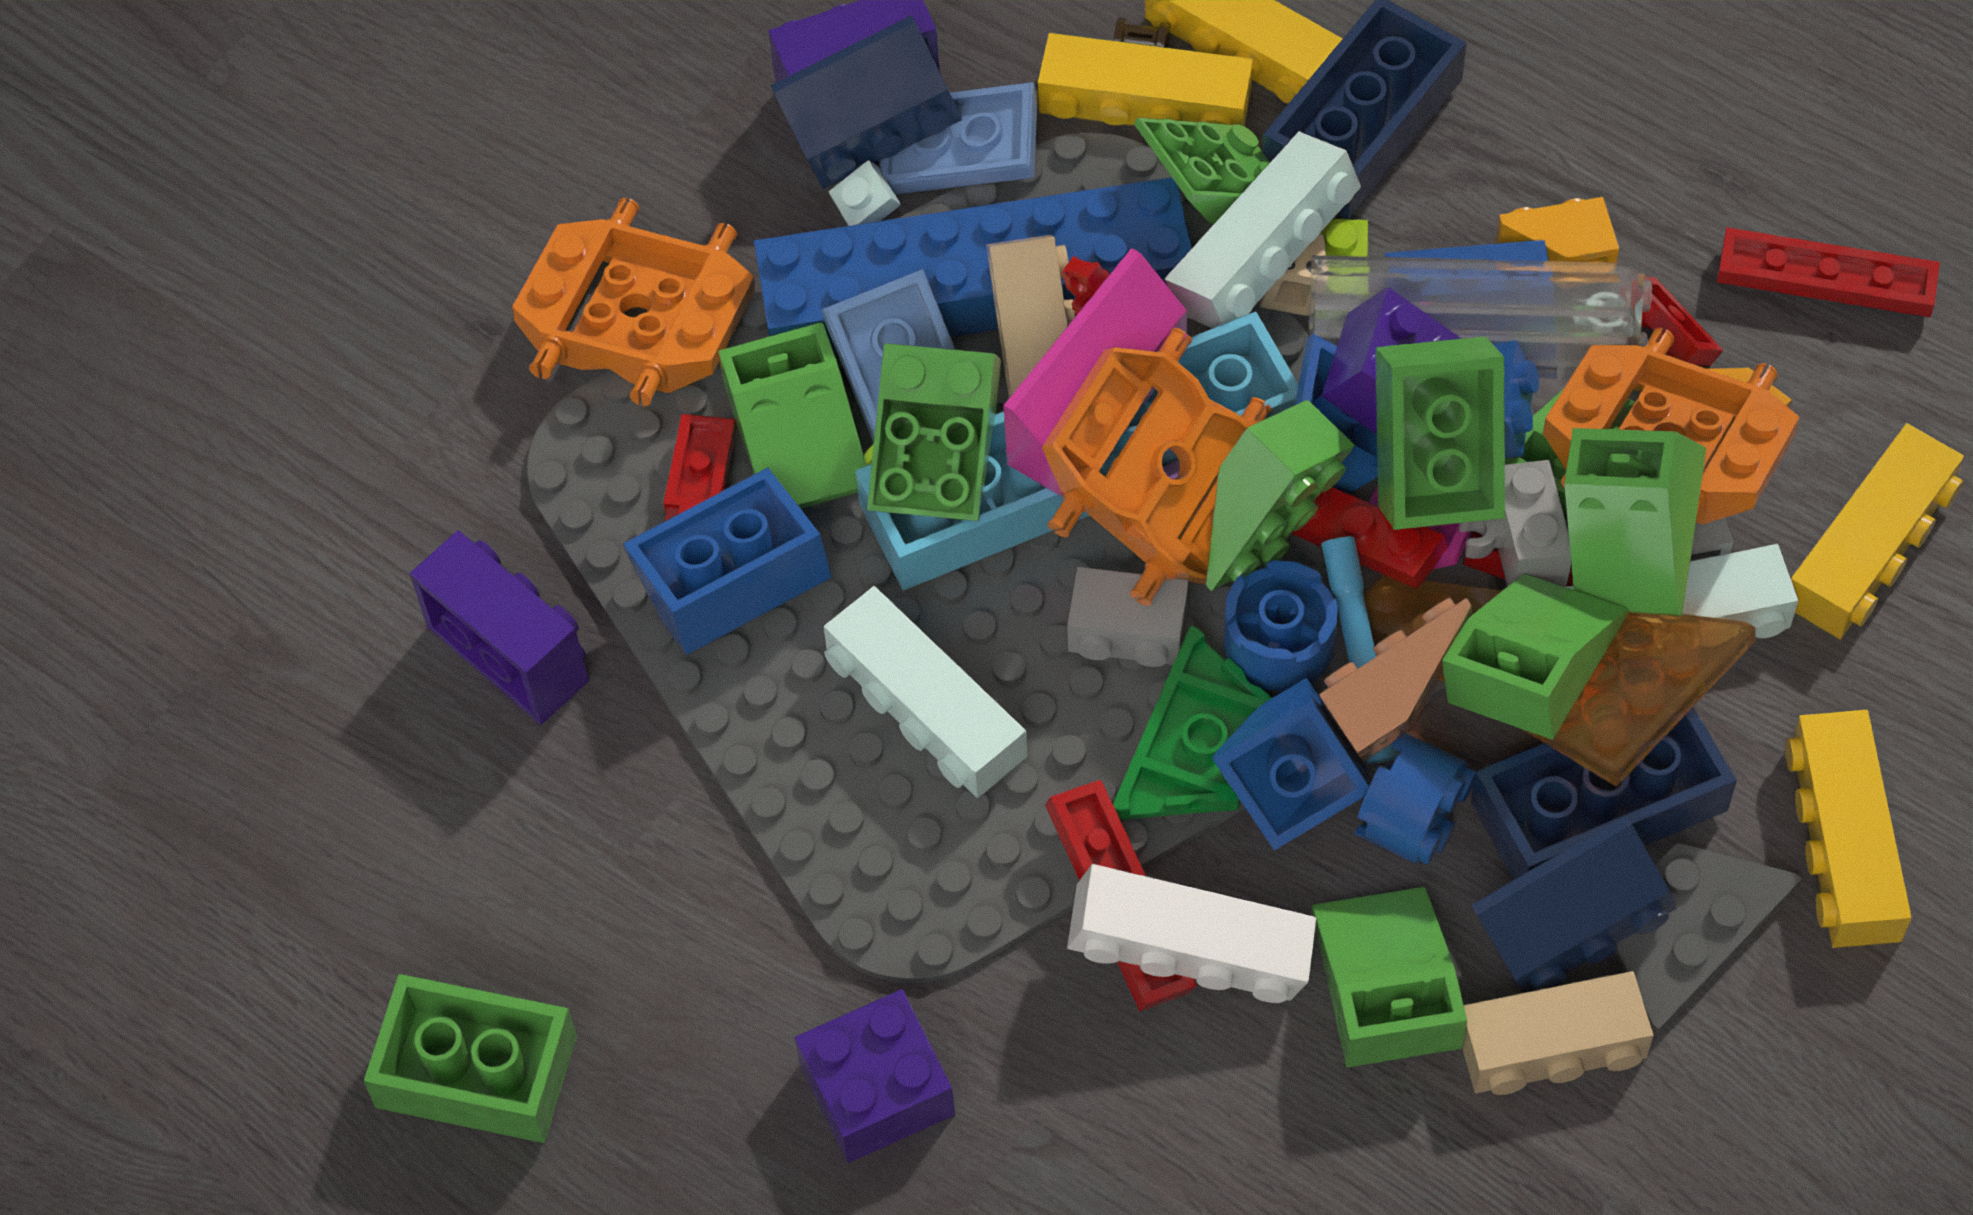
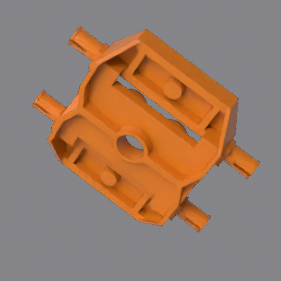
(688, 288)
(1685, 401)
(1146, 510)

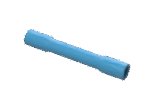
(1347, 587)

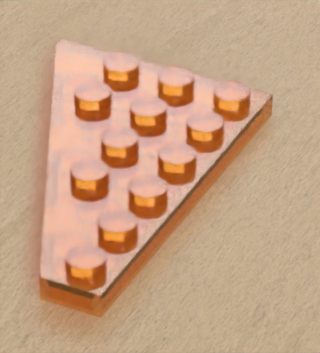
(1636, 692)

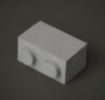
(1112, 624)

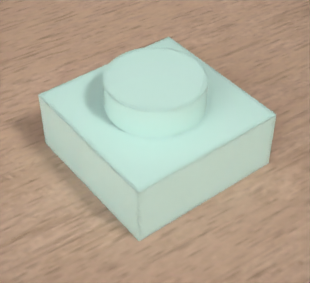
(864, 196)

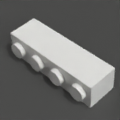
(1191, 934)

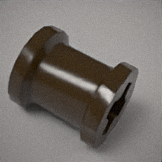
(1141, 34)

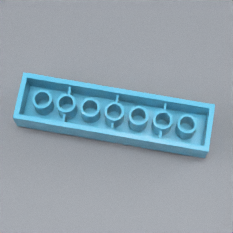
(1228, 361)

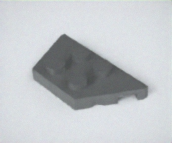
(1717, 912)

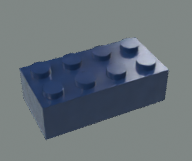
(1374, 92)
(1547, 802)

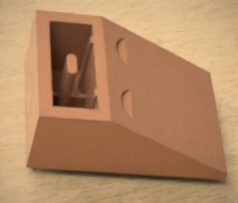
(1393, 688)

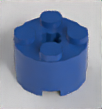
(1280, 625)
(1412, 800)

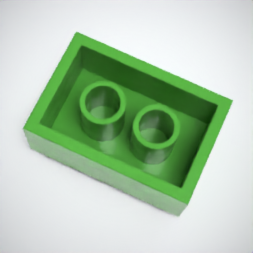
(1440, 432)
(471, 1058)

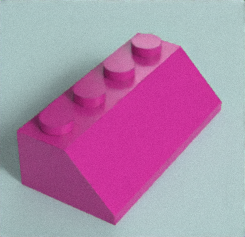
(1126, 312)

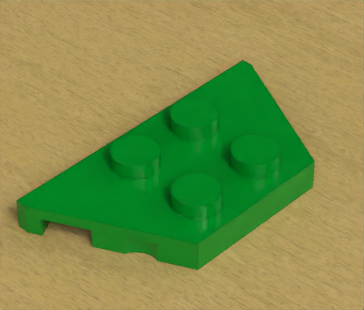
(1192, 719)

